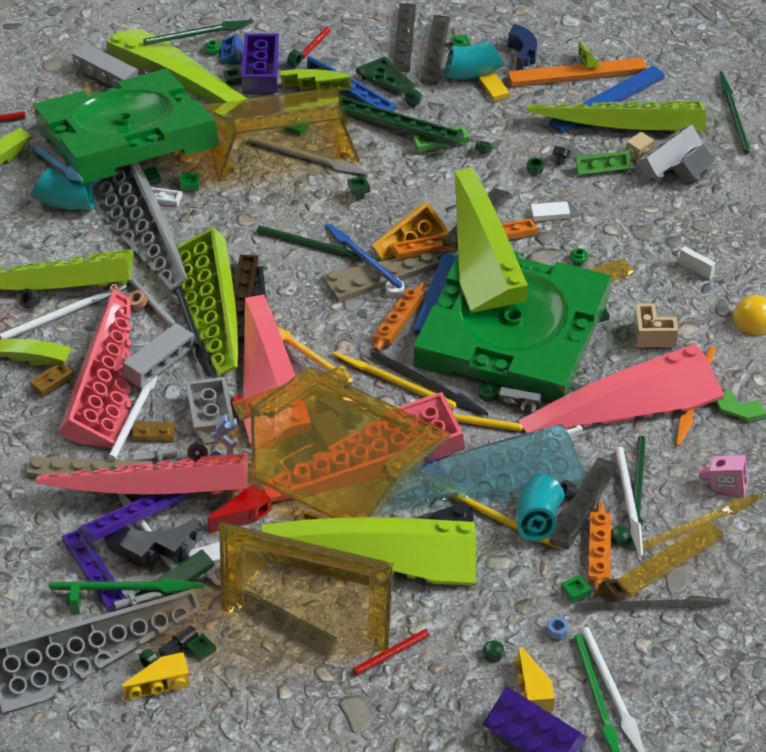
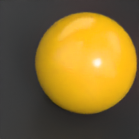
(750, 315)

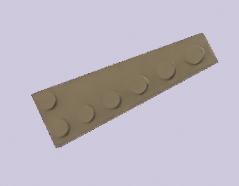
(363, 279)
(46, 465)

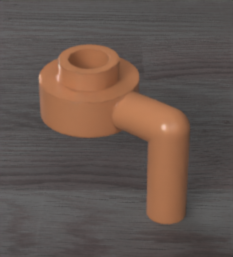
(137, 298)

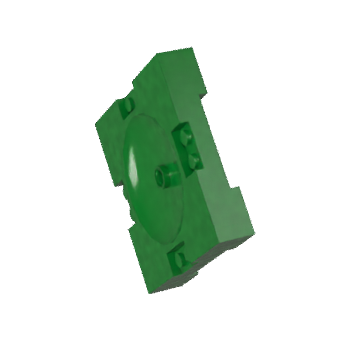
(125, 124)
(519, 344)

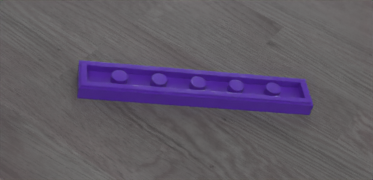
(129, 514)
(92, 567)

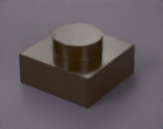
(613, 590)

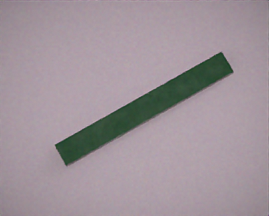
(402, 122)

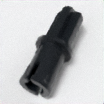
(178, 642)

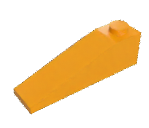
(416, 224)

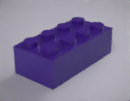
(260, 63)
(531, 726)

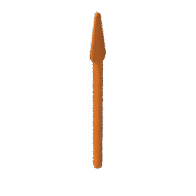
(686, 420)

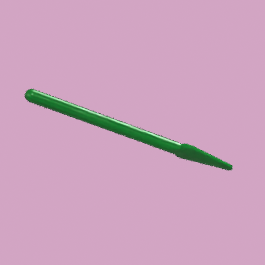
(166, 585)
(608, 730)

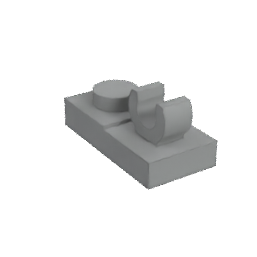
(511, 396)

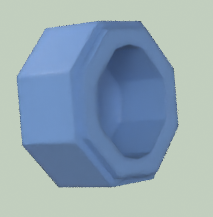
(557, 628)

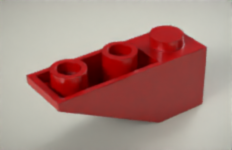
(242, 510)

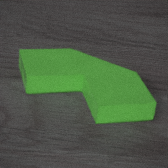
(746, 412)

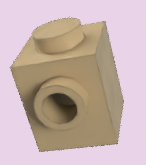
(639, 146)

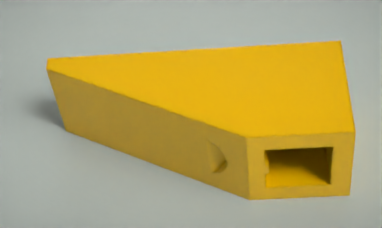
(161, 676)
(534, 682)

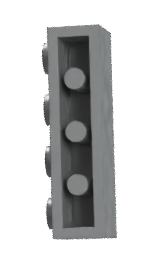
(102, 65)
(668, 153)
(158, 355)

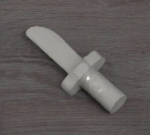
(156, 454)
(132, 600)

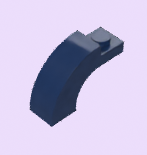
(526, 43)

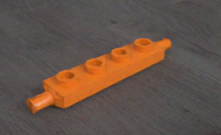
(398, 317)
(599, 547)

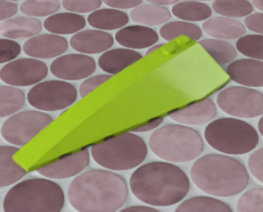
(196, 79)
(649, 116)
(486, 260)
(95, 269)
(211, 295)
(418, 547)

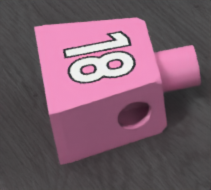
(727, 475)

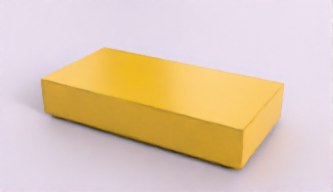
(494, 87)

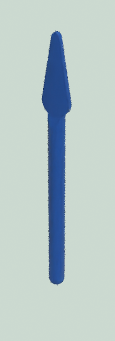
(345, 239)

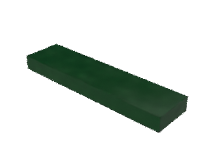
(187, 571)

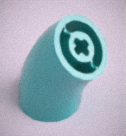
(472, 61)
(63, 193)
(538, 507)

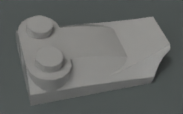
(207, 404)

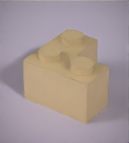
(654, 330)

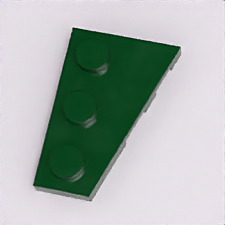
(386, 75)

